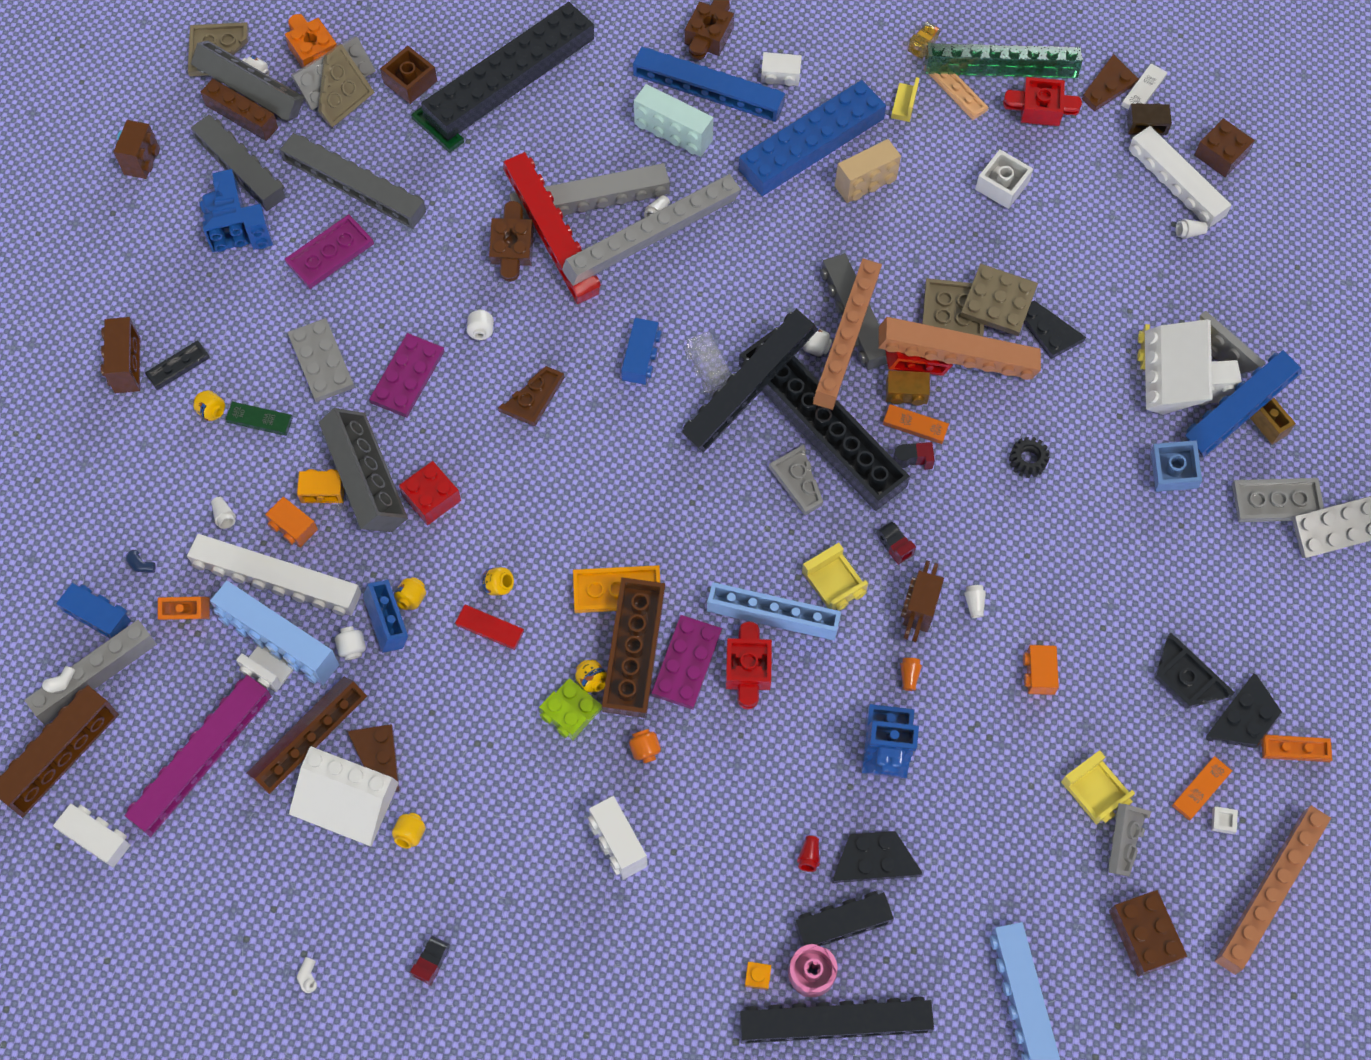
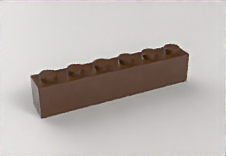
(305, 733)

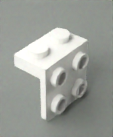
(265, 668)

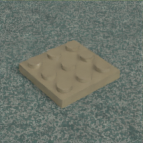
(999, 299)
(944, 306)

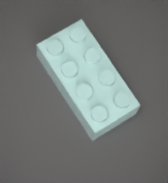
(673, 120)

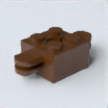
(709, 28)
(511, 241)
(921, 601)

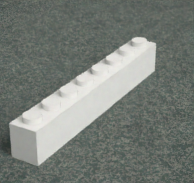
(274, 575)

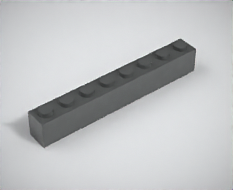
(353, 180)

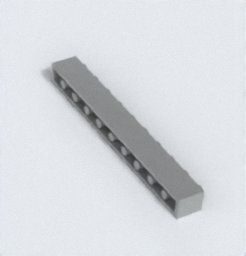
(650, 229)

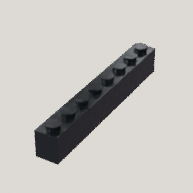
(749, 380)
(836, 1021)

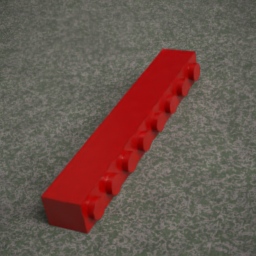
(547, 221)

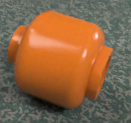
(644, 746)

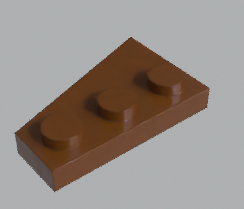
(1109, 84)
(534, 398)
(377, 749)

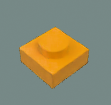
(758, 976)

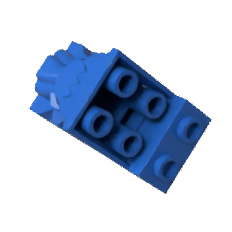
(228, 221)
(889, 740)

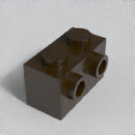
(1144, 115)

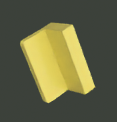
(905, 101)

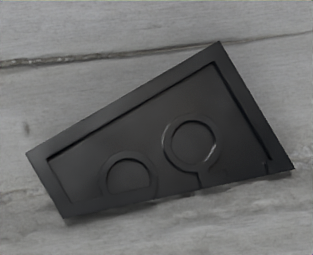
(1051, 331)

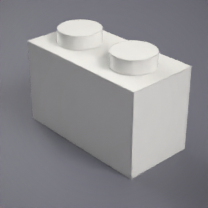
(781, 69)

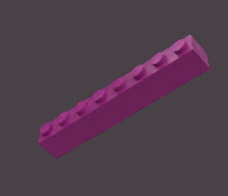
(198, 755)

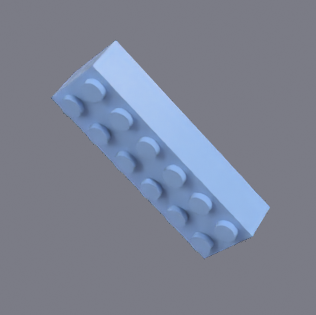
(275, 633)

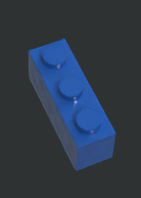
(641, 351)
(93, 610)
(385, 616)

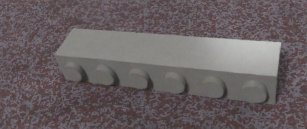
(94, 670)

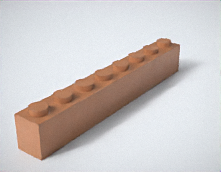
(847, 334)
(959, 348)
(1272, 890)

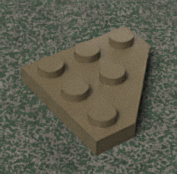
(227, 36)
(341, 86)

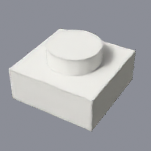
(1224, 820)

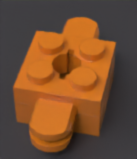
(308, 39)

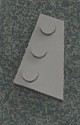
(797, 479)
(1127, 831)

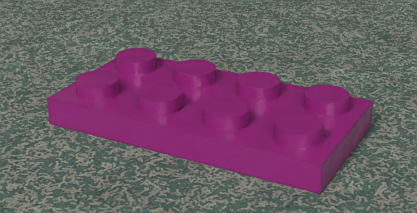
(329, 251)
(407, 375)
(686, 662)

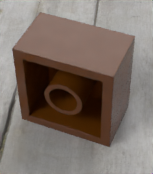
(408, 74)
(1224, 147)
(136, 149)

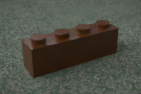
(239, 109)

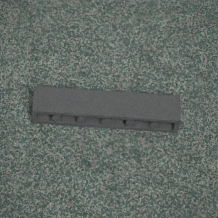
(247, 80)
(235, 156)
(840, 280)

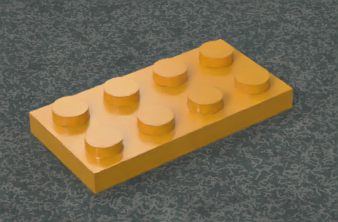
(599, 587)

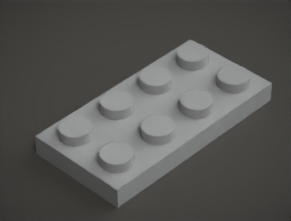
(309, 77)
(321, 360)
(1276, 498)
(1333, 527)

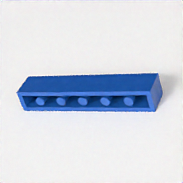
(1244, 402)

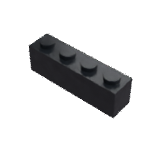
(844, 921)

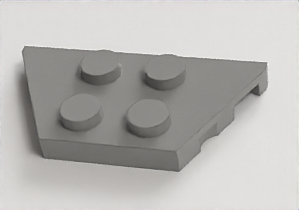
(1228, 347)

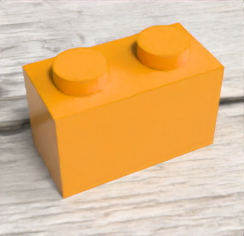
(320, 486)

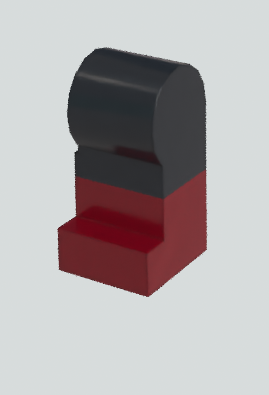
(915, 455)
(896, 542)
(430, 960)

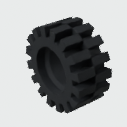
(1025, 467)

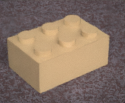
(867, 171)

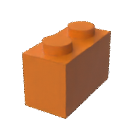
(291, 522)
(183, 608)
(1041, 669)

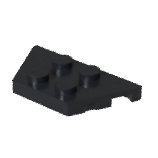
(1188, 676)
(1247, 717)
(875, 858)

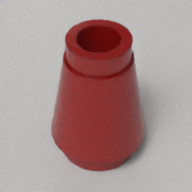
(809, 854)

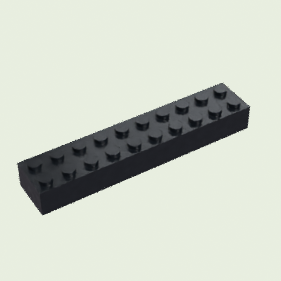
(507, 71)
(834, 433)

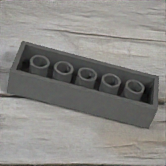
(363, 470)

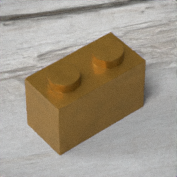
(907, 387)
(1273, 421)

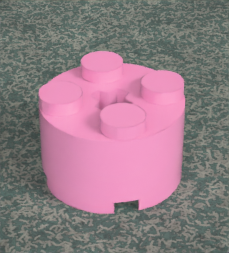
(818, 958)

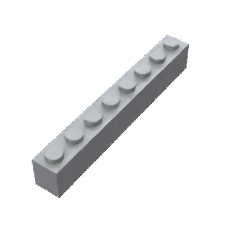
(607, 189)

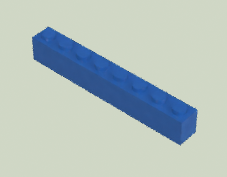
(708, 84)

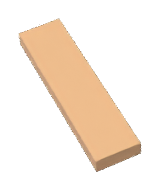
(961, 94)

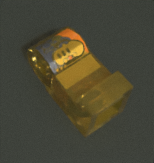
(927, 34)

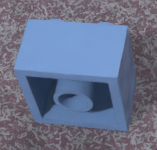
(1176, 466)

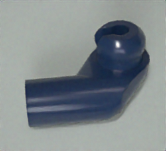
(136, 563)

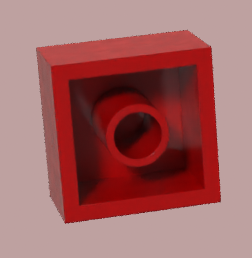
(430, 492)

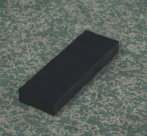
(177, 365)

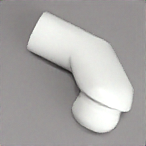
(59, 683)
(305, 977)

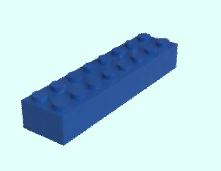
(811, 137)

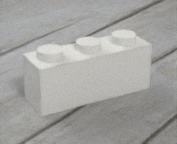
(92, 834)

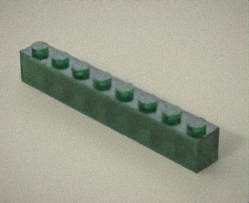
(1003, 60)

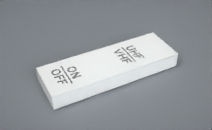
(1145, 86)

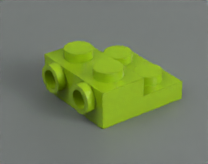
(569, 709)

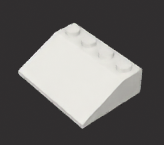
(1178, 366)
(342, 796)

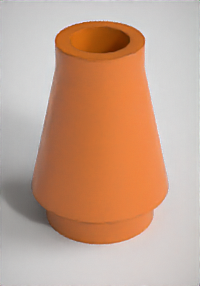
(910, 673)

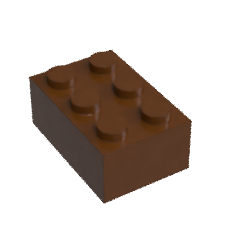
(121, 355)
(1147, 933)

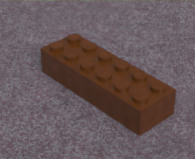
(633, 647)
(55, 750)

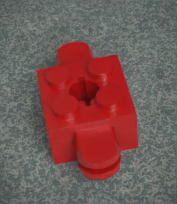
(1042, 92)
(748, 664)

